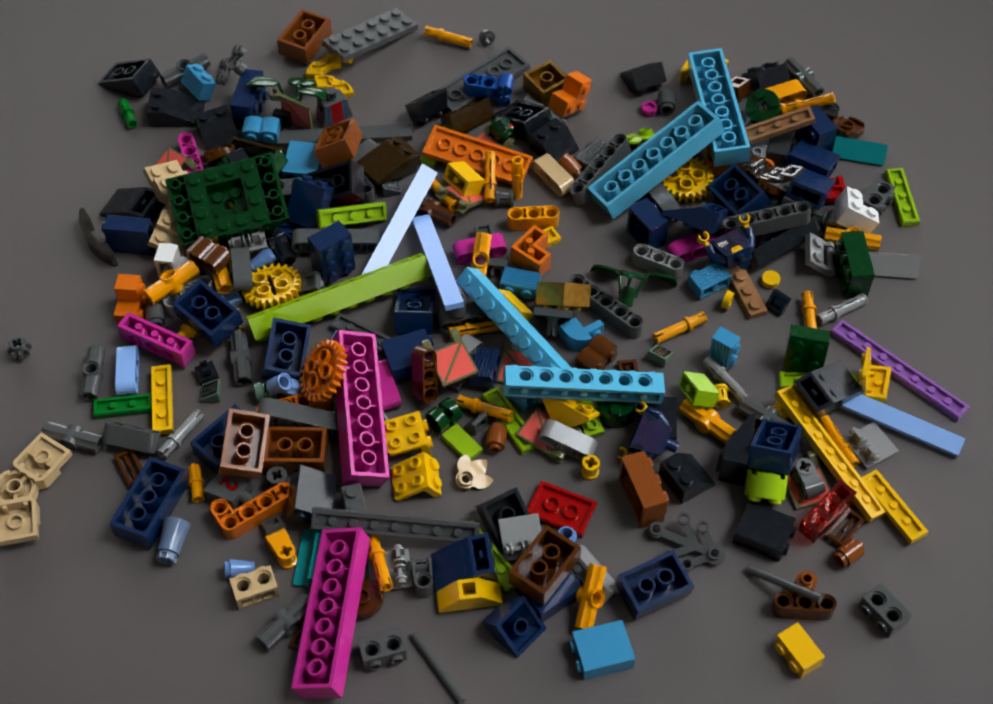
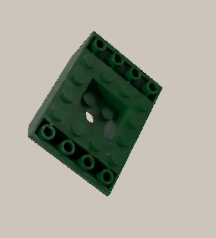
(201, 198)

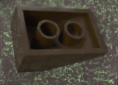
(390, 161)

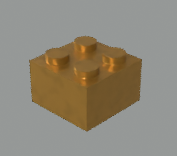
(543, 81)
(563, 295)

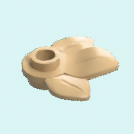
(474, 472)

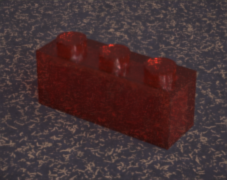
(827, 511)

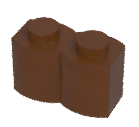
(208, 255)
(596, 354)

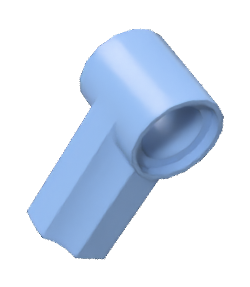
(284, 385)

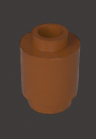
(571, 165)
(496, 437)
(848, 553)
(806, 579)

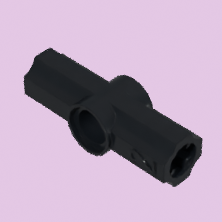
(280, 247)

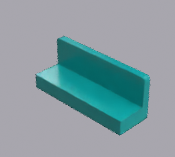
(860, 150)
(307, 558)

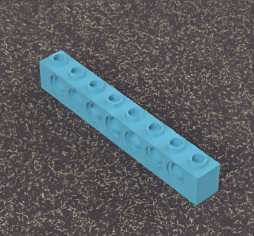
(583, 384)

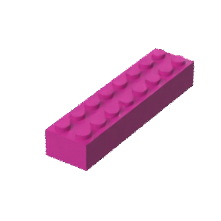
(361, 412)
(331, 614)

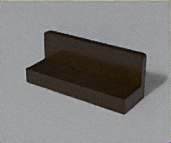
(469, 115)
(253, 148)

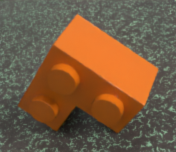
(572, 95)
(530, 251)
(130, 296)

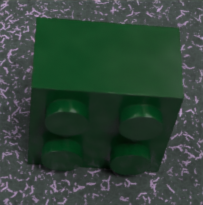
(806, 348)

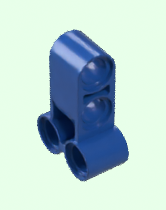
(490, 87)

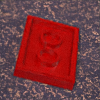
(562, 508)

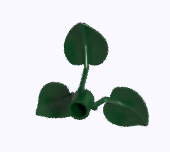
(310, 90)
(627, 293)

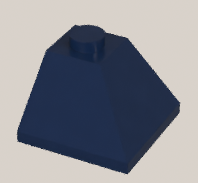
(515, 625)

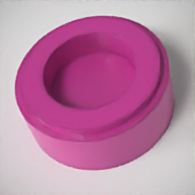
(649, 108)

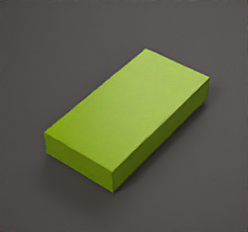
(462, 442)

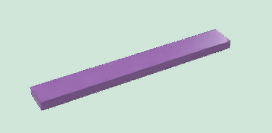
(901, 371)

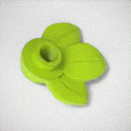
(643, 135)

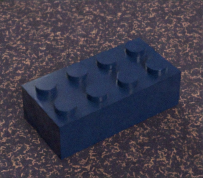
(149, 501)

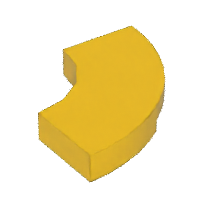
(323, 65)
(329, 81)

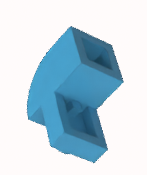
(577, 336)

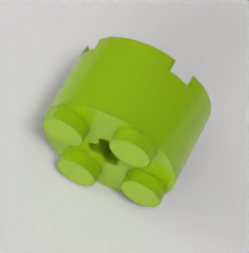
(765, 485)

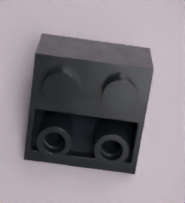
(767, 75)

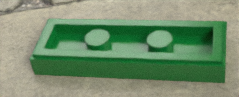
(122, 406)

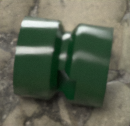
(443, 415)

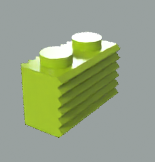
(698, 389)

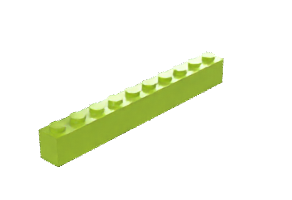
(342, 295)

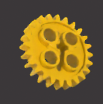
(689, 180)
(285, 283)

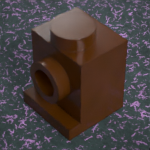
(741, 87)

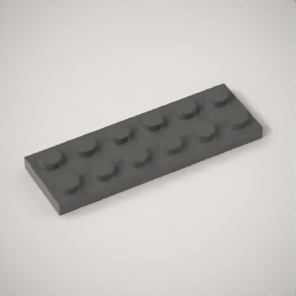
(369, 35)
(503, 62)

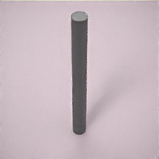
(784, 583)
(451, 686)

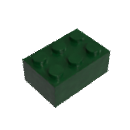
(853, 264)

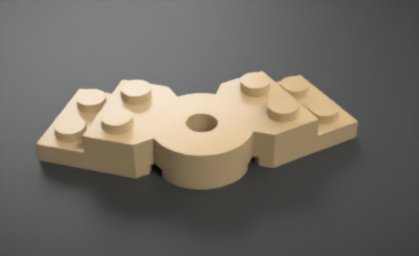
(165, 229)
(33, 470)

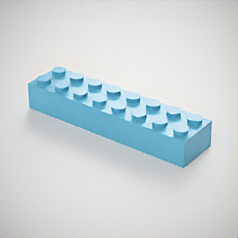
(715, 91)
(656, 159)

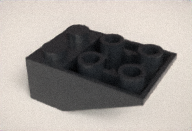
(133, 203)
(827, 388)

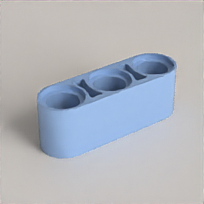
(127, 370)

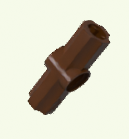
(437, 212)

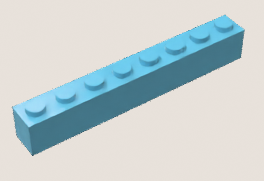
(509, 319)

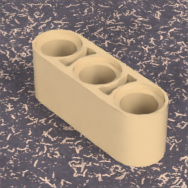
(552, 174)

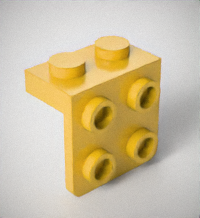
(873, 378)
(407, 434)
(416, 475)

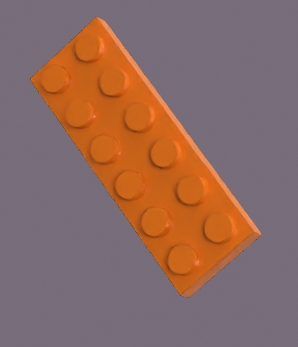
(452, 146)

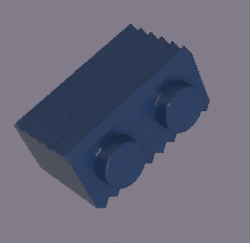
(488, 363)

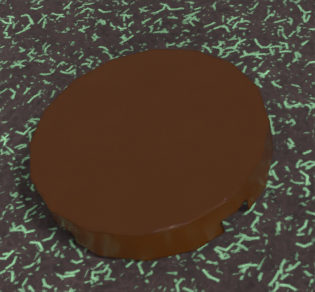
(848, 127)
(216, 153)
(370, 599)

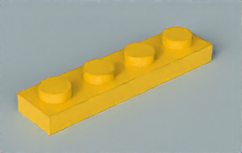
(162, 399)
(896, 509)

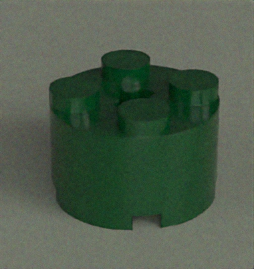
(761, 99)
(615, 413)

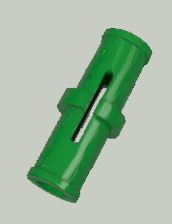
(127, 113)

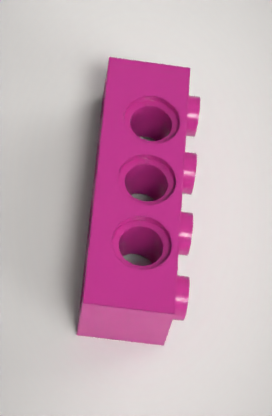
(156, 339)

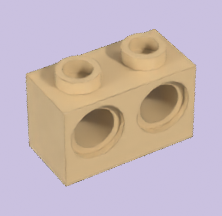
(256, 592)

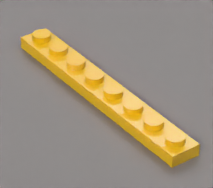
(829, 452)

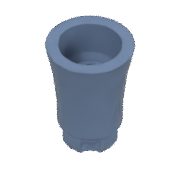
(172, 539)

